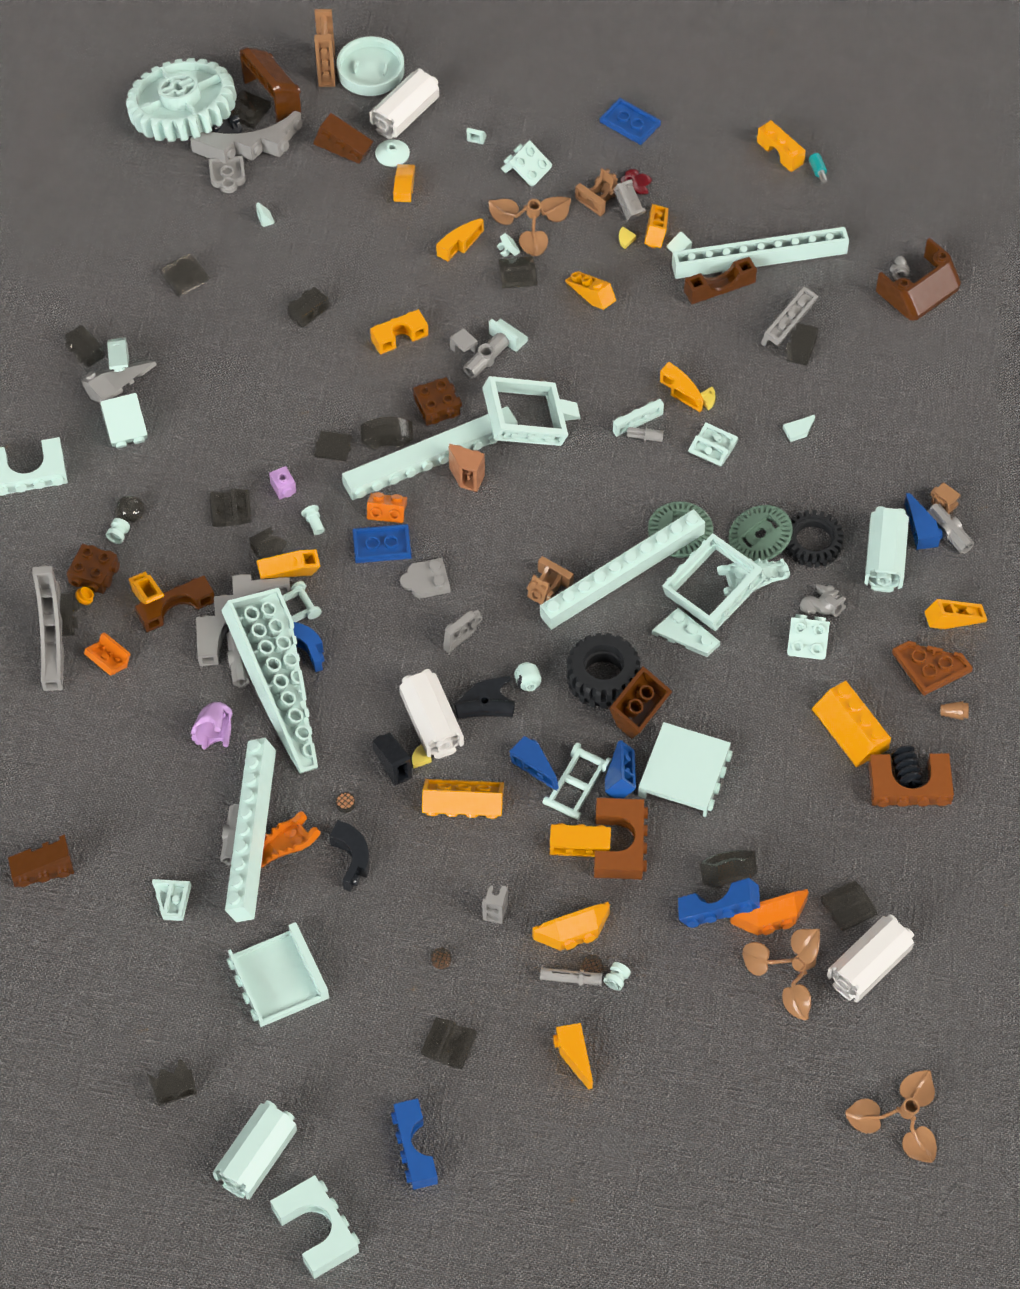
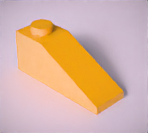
(656, 226)
(952, 614)
(573, 1050)

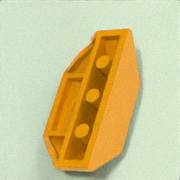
(573, 928)

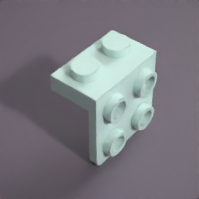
(527, 163)
(808, 637)

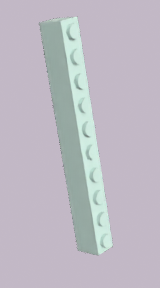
(761, 251)
(420, 456)
(622, 569)
(250, 830)

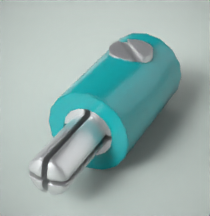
(818, 166)

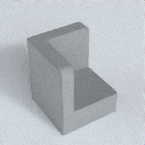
(463, 341)

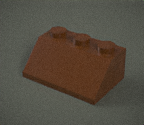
(639, 702)

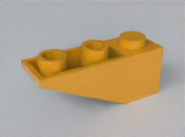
(594, 290)
(289, 564)

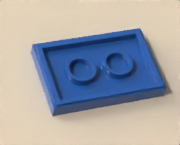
(630, 121)
(381, 543)

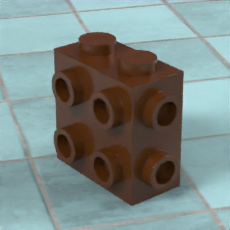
(437, 401)
(93, 568)

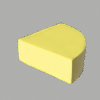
(626, 237)
(708, 398)
(419, 757)

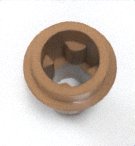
(955, 710)

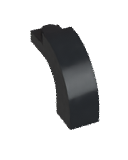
(352, 841)

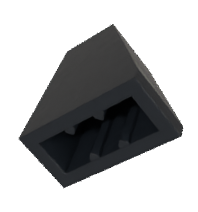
(393, 758)

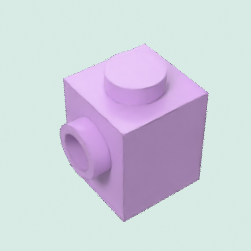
(282, 482)

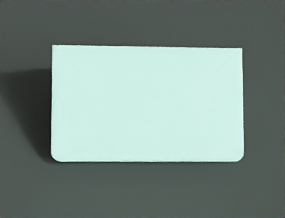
(515, 337)

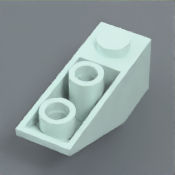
(118, 354)

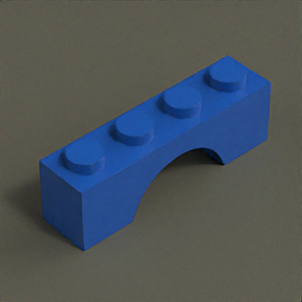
(741, 898)
(421, 1168)

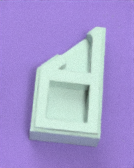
(799, 428)

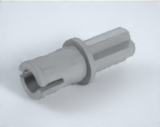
(646, 434)

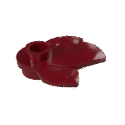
(640, 181)

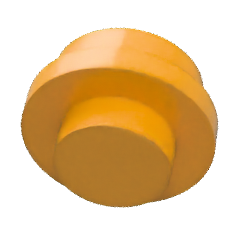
(84, 595)

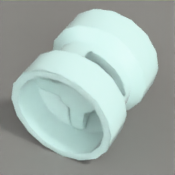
(118, 529)
(617, 975)

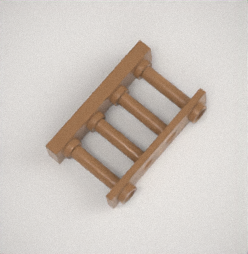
(325, 47)

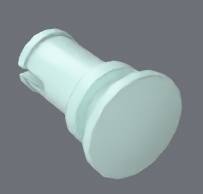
(312, 516)

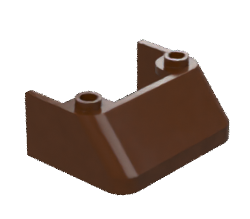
(262, 66)
(919, 298)

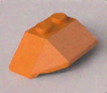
(773, 914)

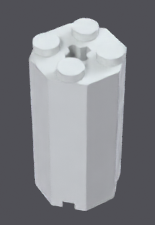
(404, 104)
(431, 714)
(871, 958)

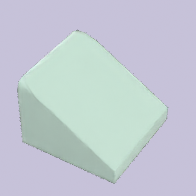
(476, 136)
(264, 215)
(679, 243)
(570, 410)

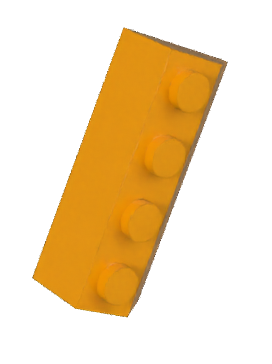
(851, 724)
(462, 798)

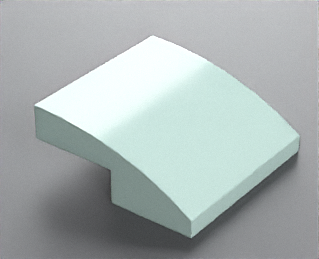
(713, 444)

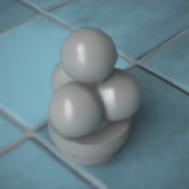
(900, 268)

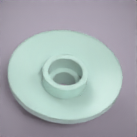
(392, 153)

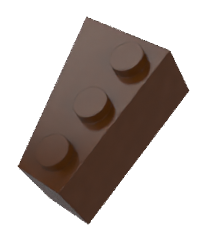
(342, 139)
(41, 864)

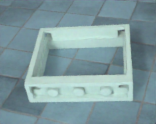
(524, 433)
(735, 598)

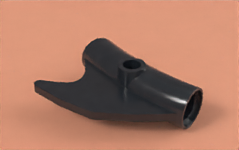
(485, 700)

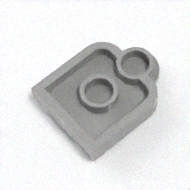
(228, 175)
(426, 579)
(460, 630)

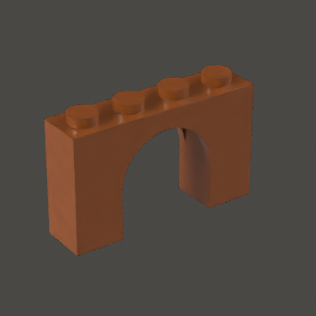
(887, 791)
(628, 862)

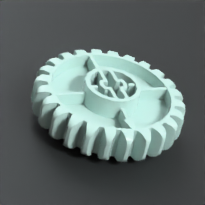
(181, 99)

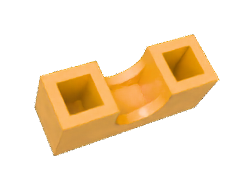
(790, 152)
(410, 324)

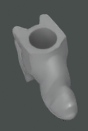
(826, 604)

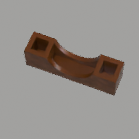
(737, 276)
(194, 593)

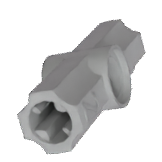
(486, 355)
(951, 528)
(239, 673)
(228, 835)

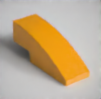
(404, 183)
(459, 239)
(681, 386)
(145, 588)

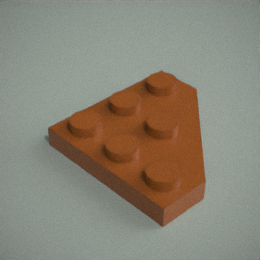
(930, 666)

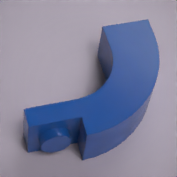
(311, 643)

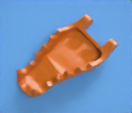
(288, 838)

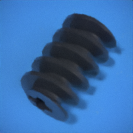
(906, 767)

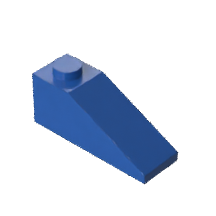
(922, 524)
(530, 758)
(621, 773)

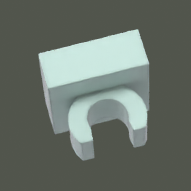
(509, 245)

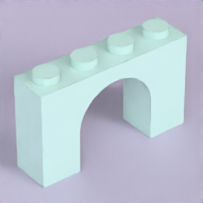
(50, 472)
(312, 1197)

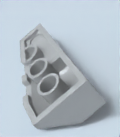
(108, 384)

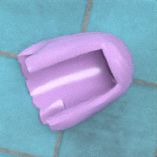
(212, 725)

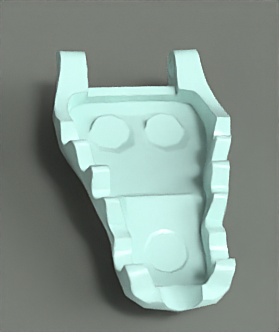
(735, 574)

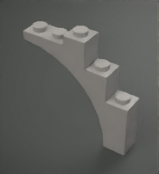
(250, 144)
(50, 628)
(213, 629)

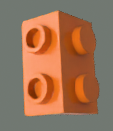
(386, 507)
(108, 654)

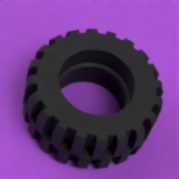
(601, 649)

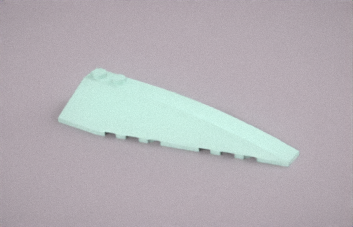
(269, 652)

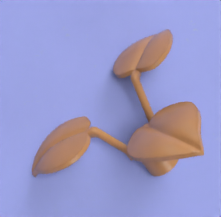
(532, 242)
(806, 945)
(918, 1092)

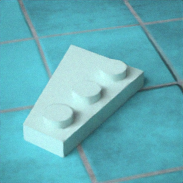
(684, 630)

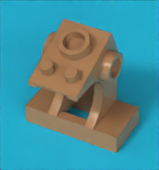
(605, 183)
(553, 576)

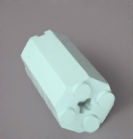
(886, 549)
(255, 1150)

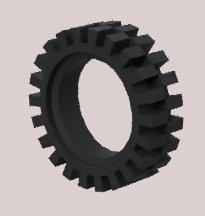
(824, 523)

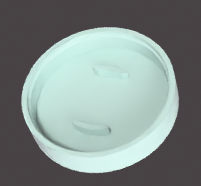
(370, 66)

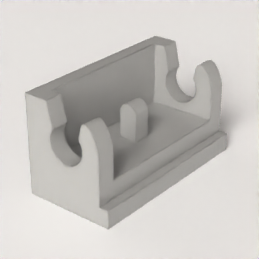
(628, 200)
(495, 906)

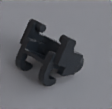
(229, 126)

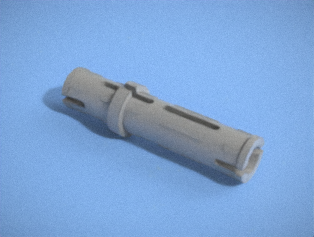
(571, 976)

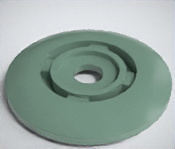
(665, 515)
(757, 519)

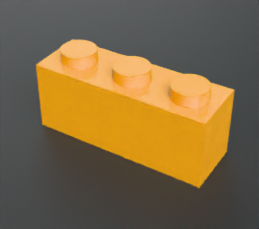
(579, 840)

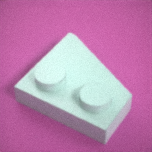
(172, 898)

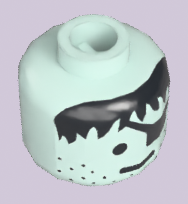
(527, 676)

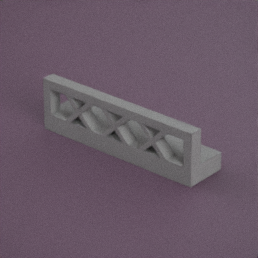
(790, 317)

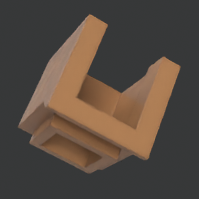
(945, 497)

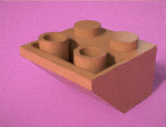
(467, 466)

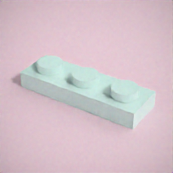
(638, 417)

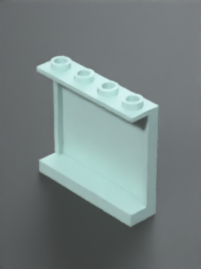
(685, 767)
(278, 976)

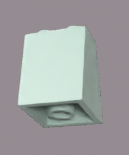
(124, 420)

